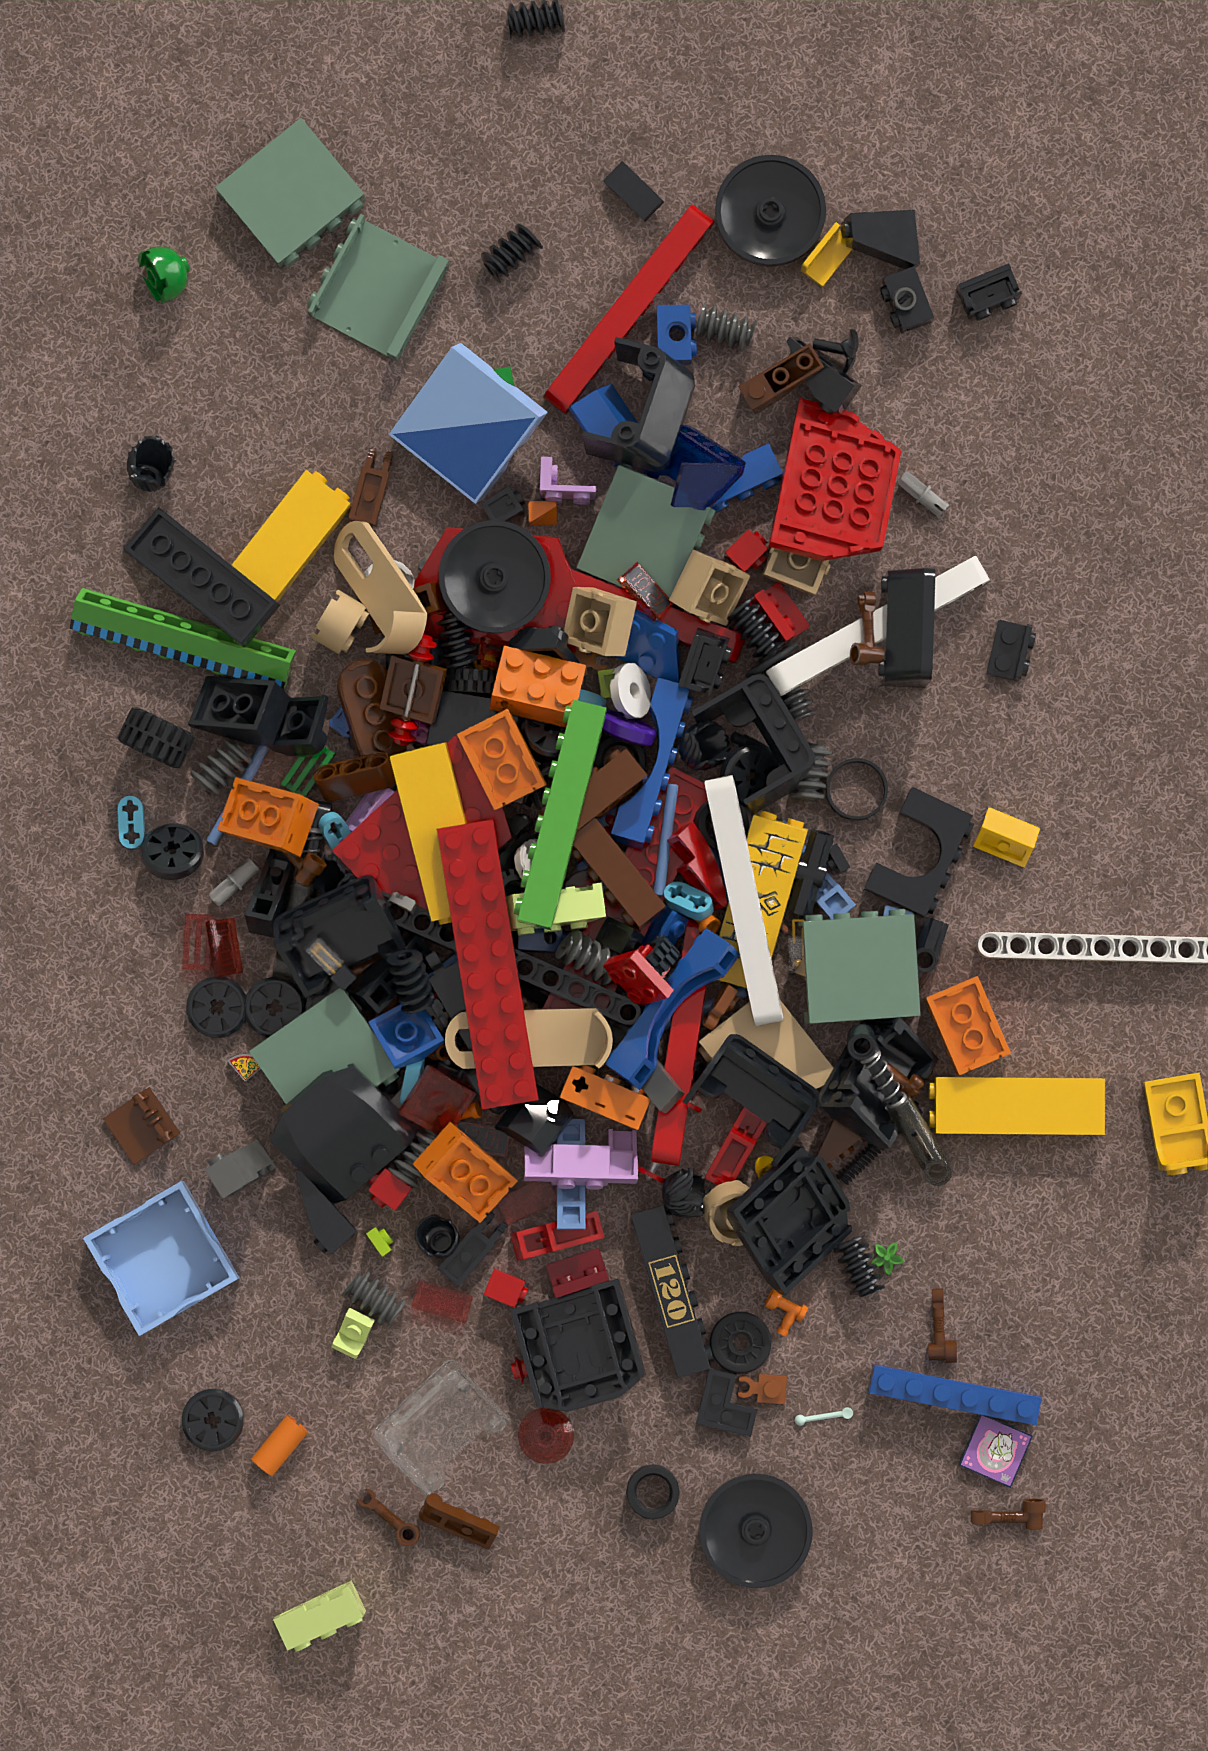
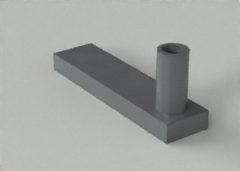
(660, 1085)

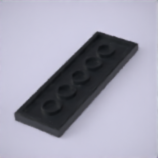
(201, 577)

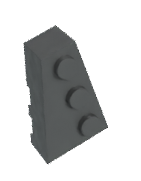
(239, 1169)

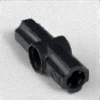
(811, 872)

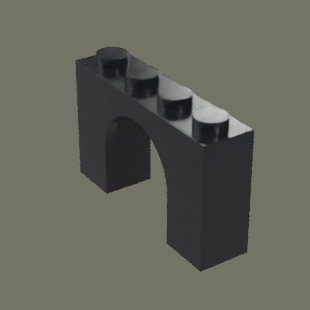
(949, 827)

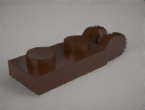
(370, 489)

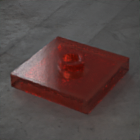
(436, 1100)

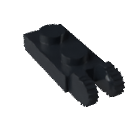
(470, 1252)

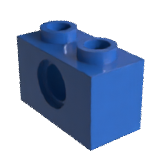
(676, 317)

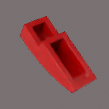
(699, 863)
(736, 1148)
(548, 1239)

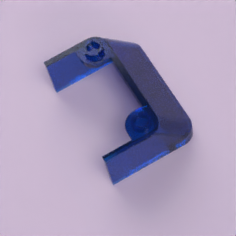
(700, 469)

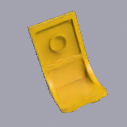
(1178, 1123)

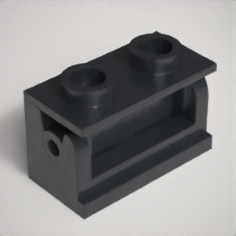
(989, 292)
(920, 313)
(704, 661)

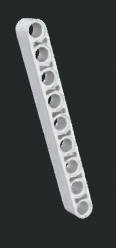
(836, 647)
(744, 900)
(1087, 952)

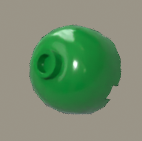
(164, 268)

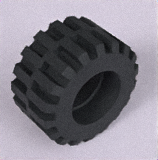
(155, 737)

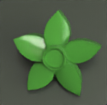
(887, 1257)

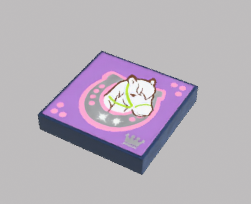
(995, 1450)

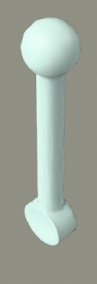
(846, 1413)

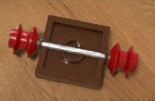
(412, 690)

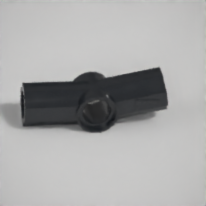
(930, 942)

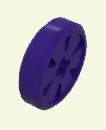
(628, 730)

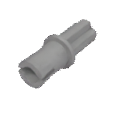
(922, 493)
(234, 882)

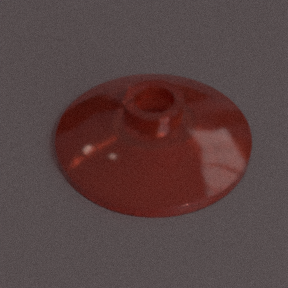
(545, 1420)

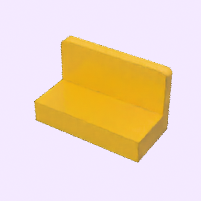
(826, 257)
(1006, 837)

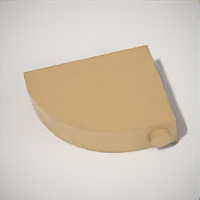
(780, 1040)

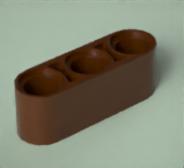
(355, 776)

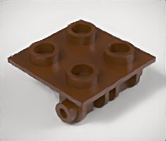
(141, 1125)

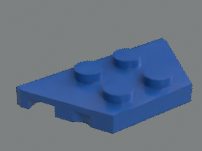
(653, 647)

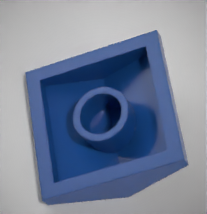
(601, 411)
(406, 1036)

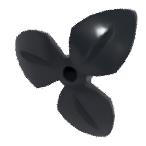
(847, 348)

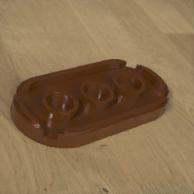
(360, 695)

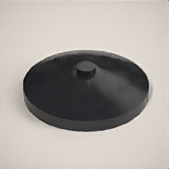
(770, 210)
(494, 576)
(755, 1530)

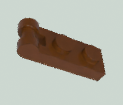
(458, 1521)

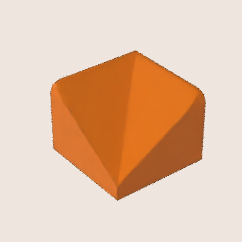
(542, 513)

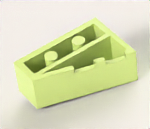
(574, 908)
(320, 1616)

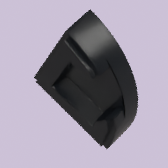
(533, 994)

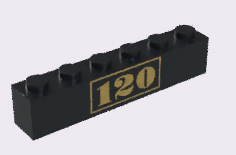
(671, 1292)

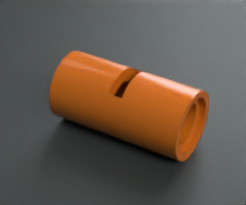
(279, 1445)

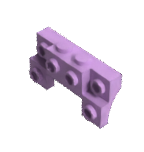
(586, 1164)

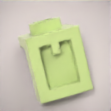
(353, 1333)

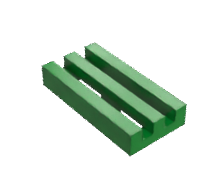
(294, 788)

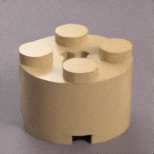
(339, 622)
(715, 1210)

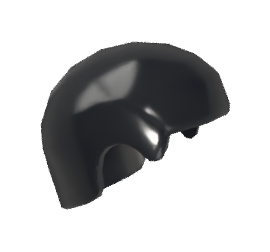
(427, 1233)

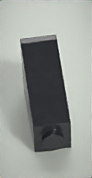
(884, 235)

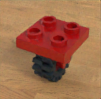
(643, 970)

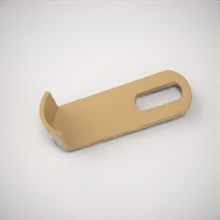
(383, 592)
(554, 1038)

